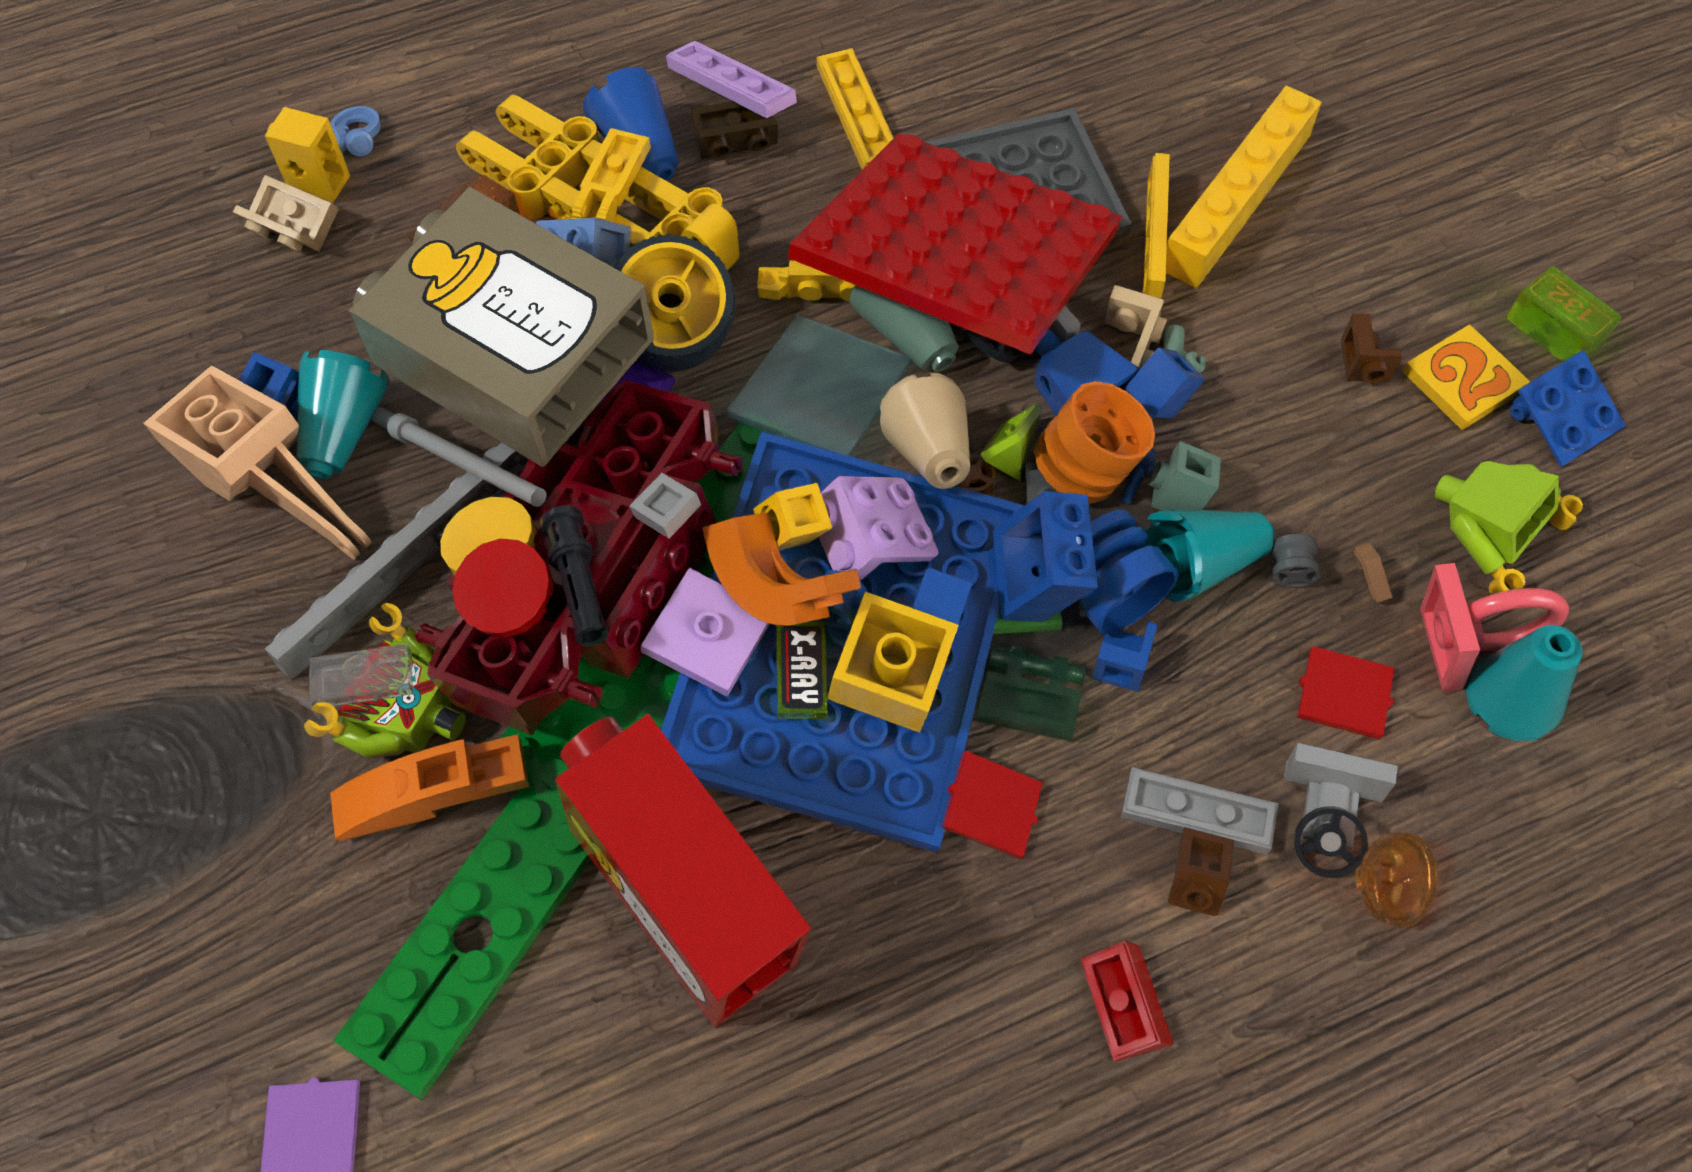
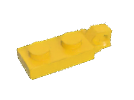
(800, 282)

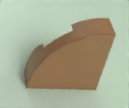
(1374, 573)

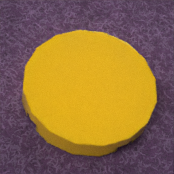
(482, 523)

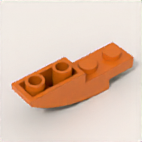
(427, 781)

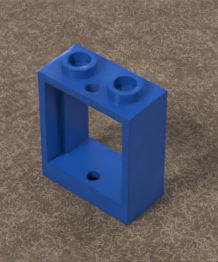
(1040, 560)

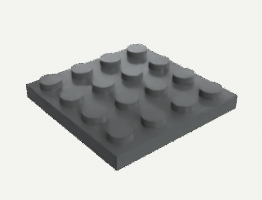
(1047, 150)

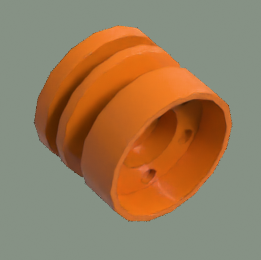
(1094, 441)

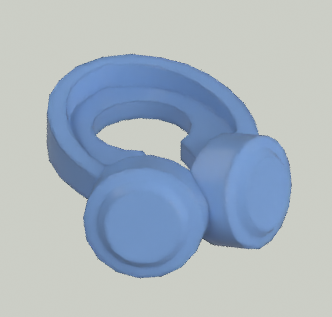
(357, 141)

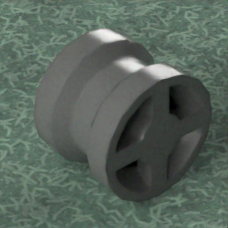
(1295, 561)

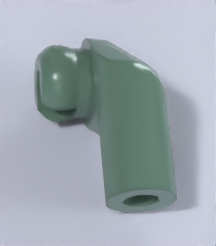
(1174, 340)

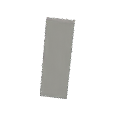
(1181, 803)

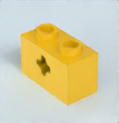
(308, 153)

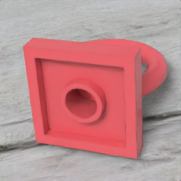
(1456, 627)

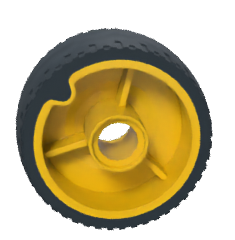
(695, 274)

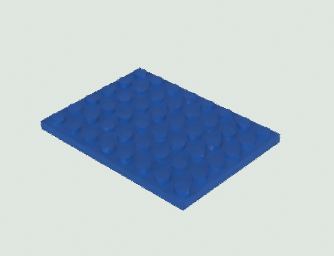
(851, 763)

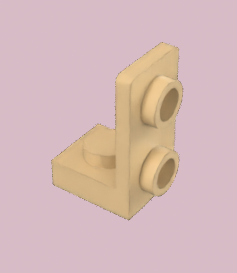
(1137, 314)

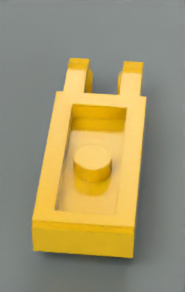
(611, 174)

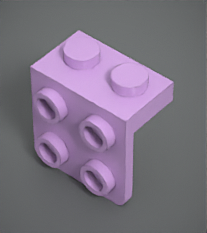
(874, 524)

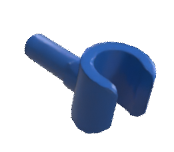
(1142, 469)

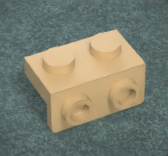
(290, 213)

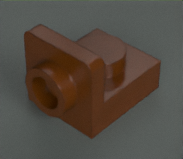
(1362, 354)
(1201, 872)

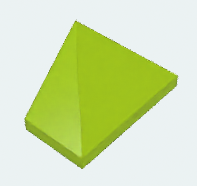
(1012, 442)

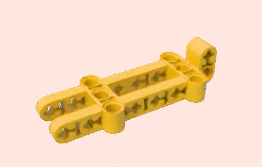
(562, 156)

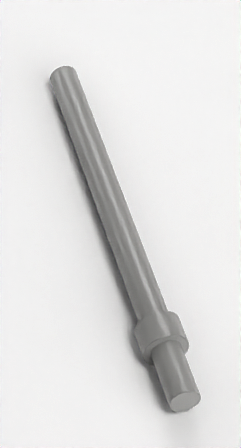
(408, 430)

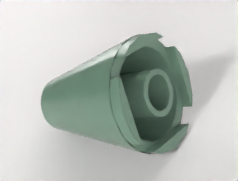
(915, 333)

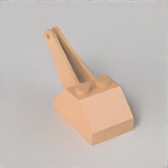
(231, 436)

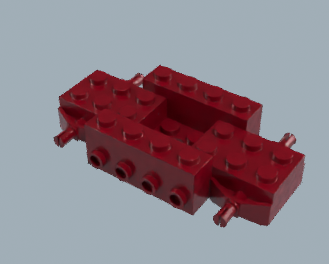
(633, 566)

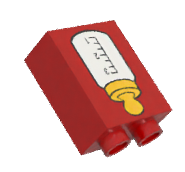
(678, 865)

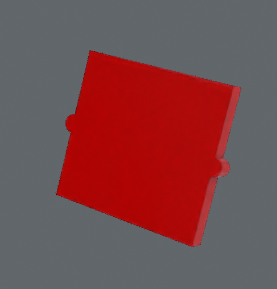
(1345, 692)
(992, 805)

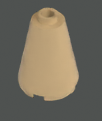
(929, 427)

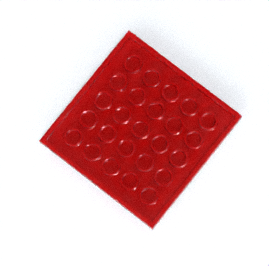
(958, 241)

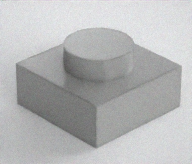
(665, 505)

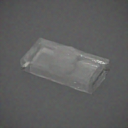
(361, 675)

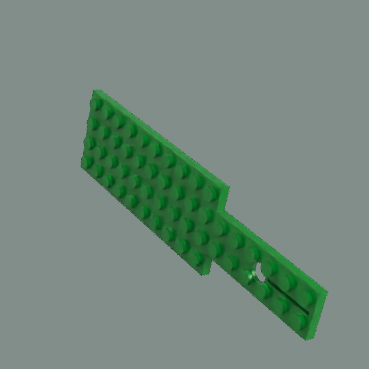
(515, 870)

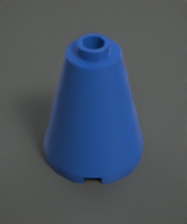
(635, 106)

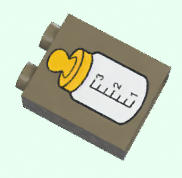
(503, 323)

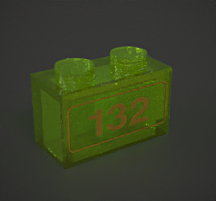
(1562, 315)

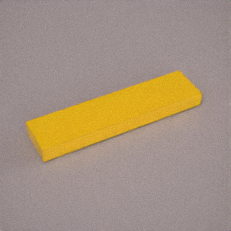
(854, 104)
(1156, 226)

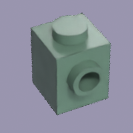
(1185, 479)

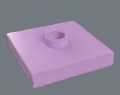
(704, 633)

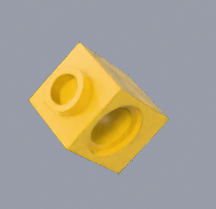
(796, 515)

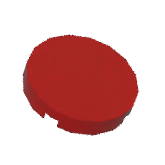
(502, 588)

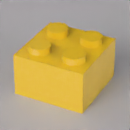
(892, 662)

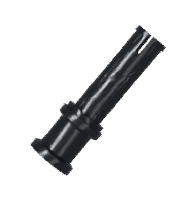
(571, 557)

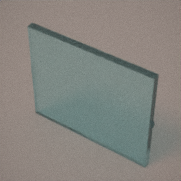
(819, 386)

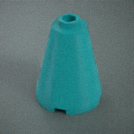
(334, 409)
(1208, 545)
(1526, 683)

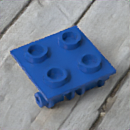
(1569, 408)

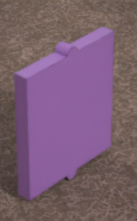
(311, 1127)

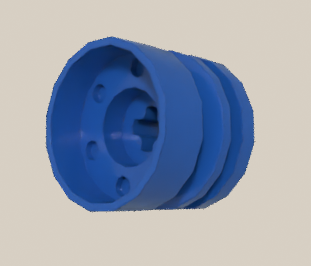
(1128, 573)

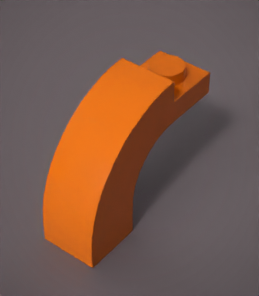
(761, 581)

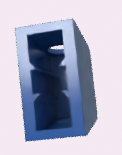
(1077, 362)

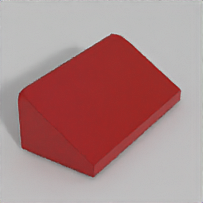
(1126, 1001)

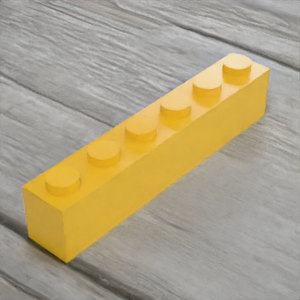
(1240, 186)

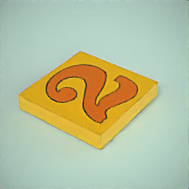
(1465, 376)

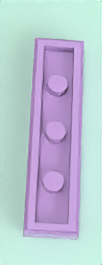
(731, 79)

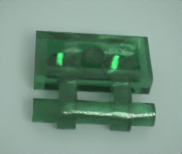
(1027, 703)

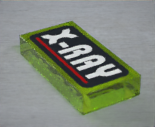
(801, 671)

